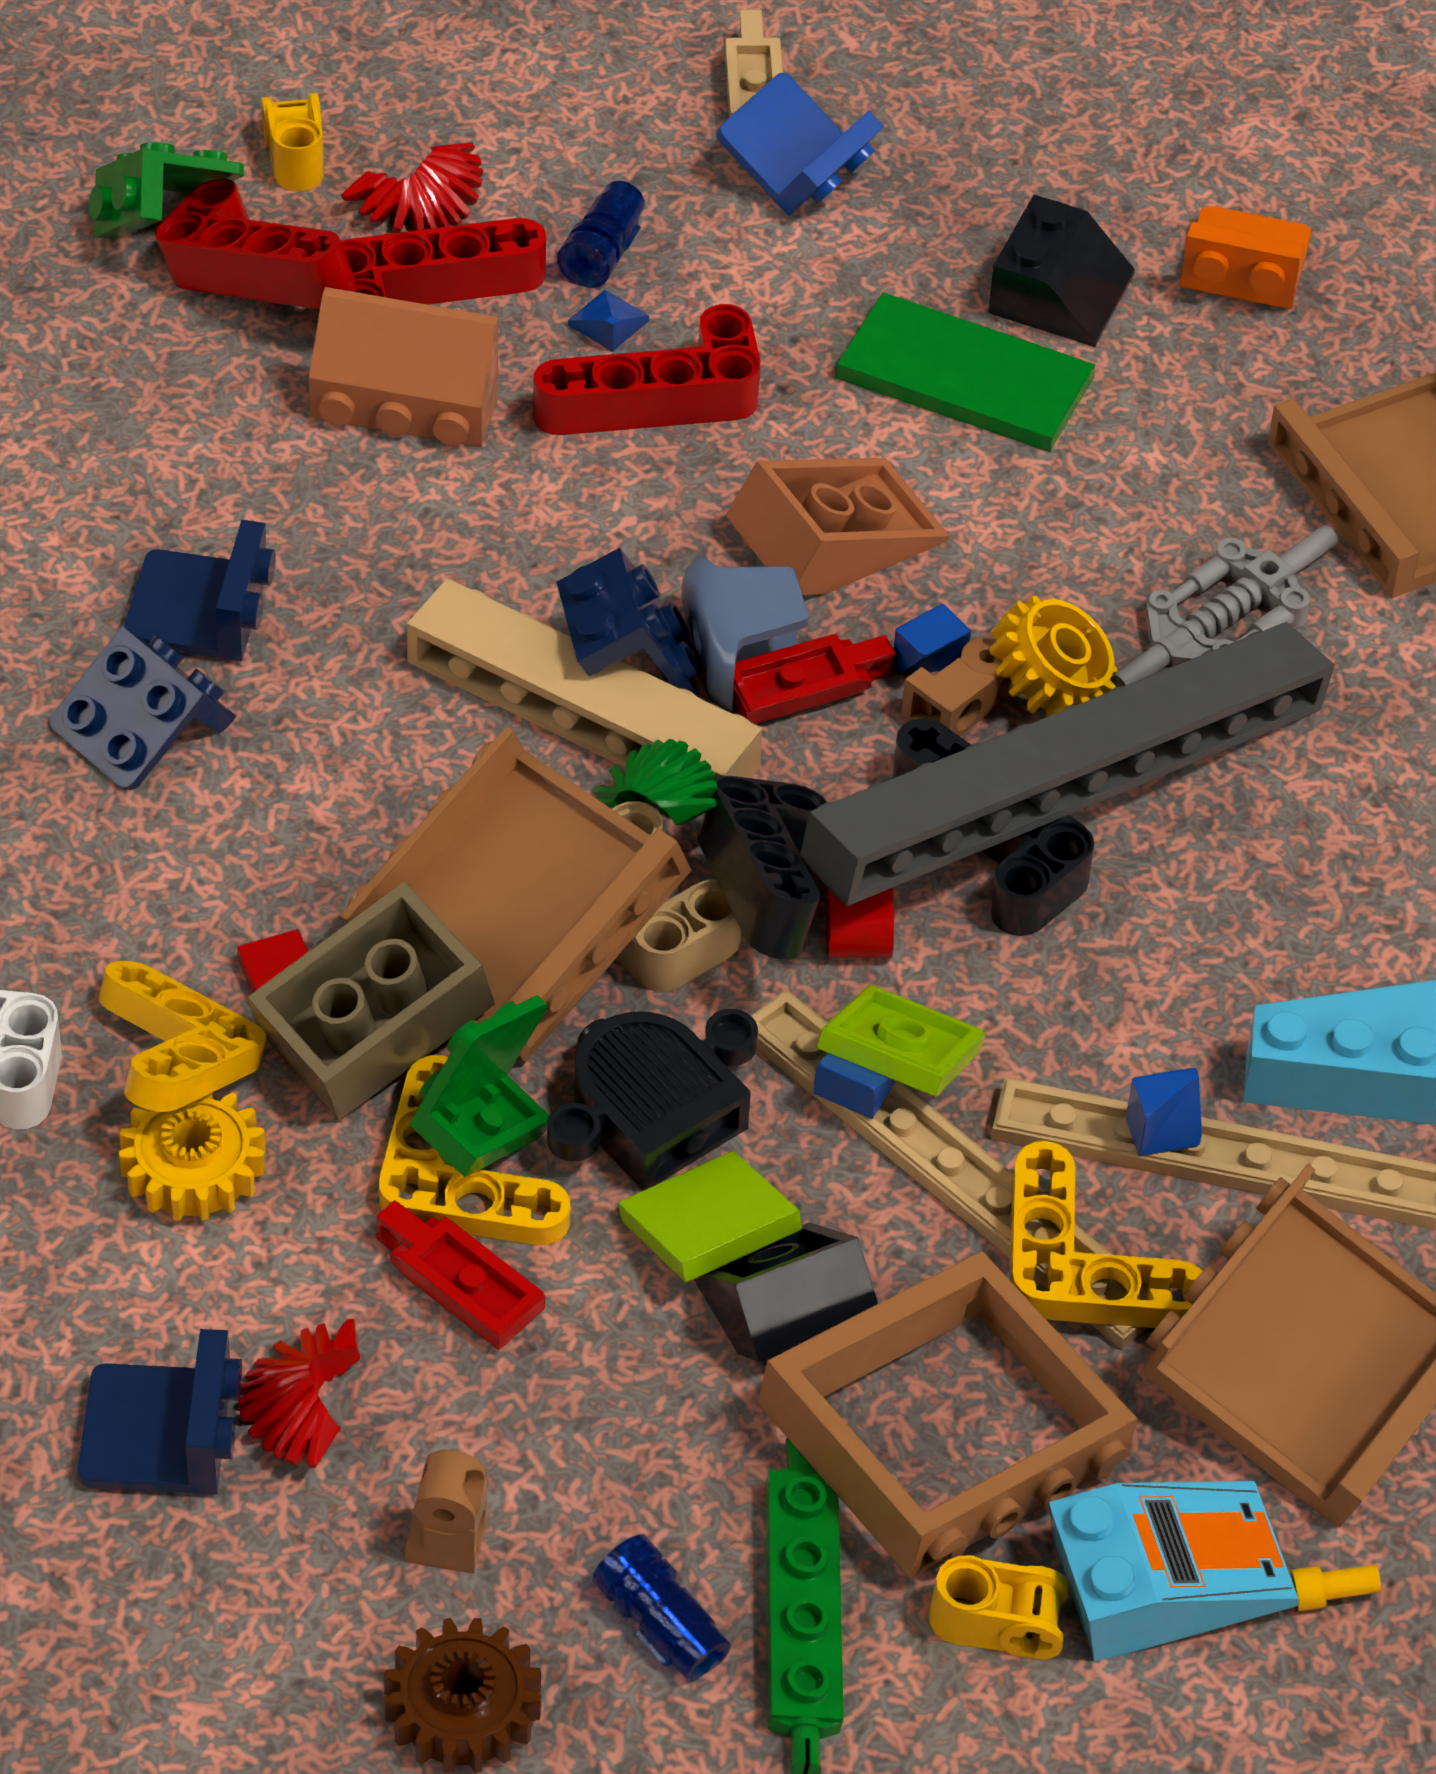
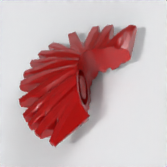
(428, 196)
(285, 1391)

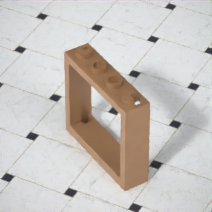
(918, 1539)

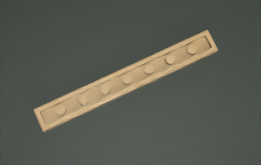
(926, 1148)
(1227, 1155)

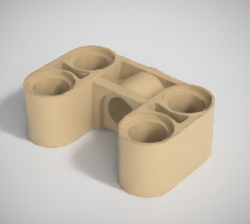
(685, 933)

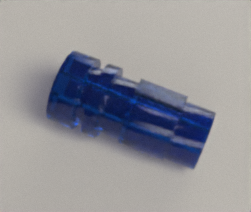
(602, 235)
(667, 1615)

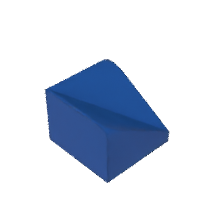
(929, 641)
(1165, 1111)

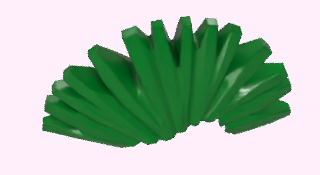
(665, 779)

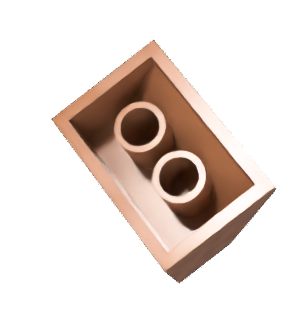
(404, 367)

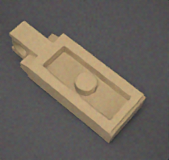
(750, 60)

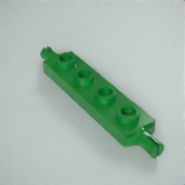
(803, 1609)

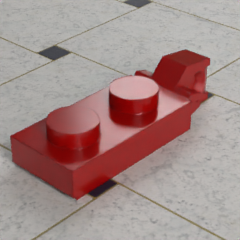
(808, 675)
(460, 1274)

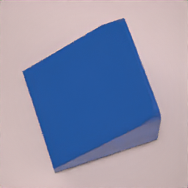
(851, 1085)

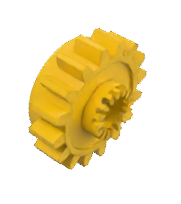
(1053, 654)
(193, 1156)

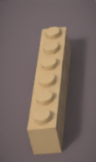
(537, 676)

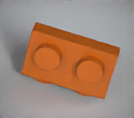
(1245, 256)

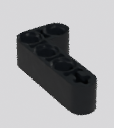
(756, 858)
(1037, 870)

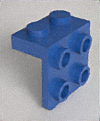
(793, 144)

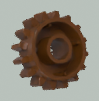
(466, 1728)

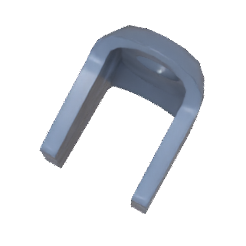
(738, 617)

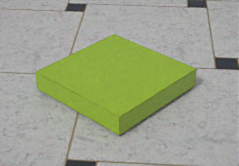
(901, 1040)
(710, 1216)

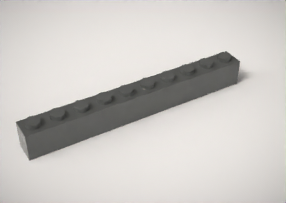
(1063, 763)

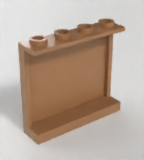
(1371, 476)
(531, 879)
(1304, 1351)

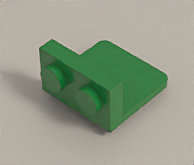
(132, 187)
(471, 1104)

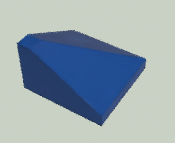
(608, 320)

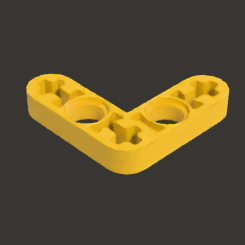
(203, 1040)
(430, 1172)
(1073, 1272)

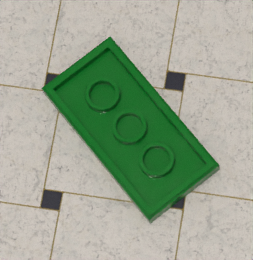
(965, 371)

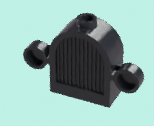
(655, 1092)

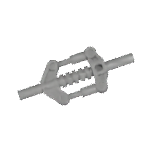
(1257, 579)

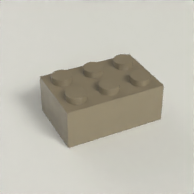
(371, 1000)

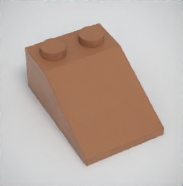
(832, 519)

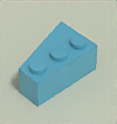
(1348, 1053)

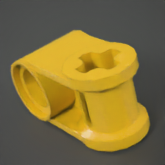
(294, 141)
(1001, 1608)

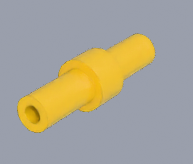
(1316, 1587)

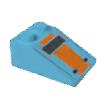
(1167, 1561)

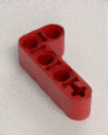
(221, 251)
(451, 261)
(655, 386)

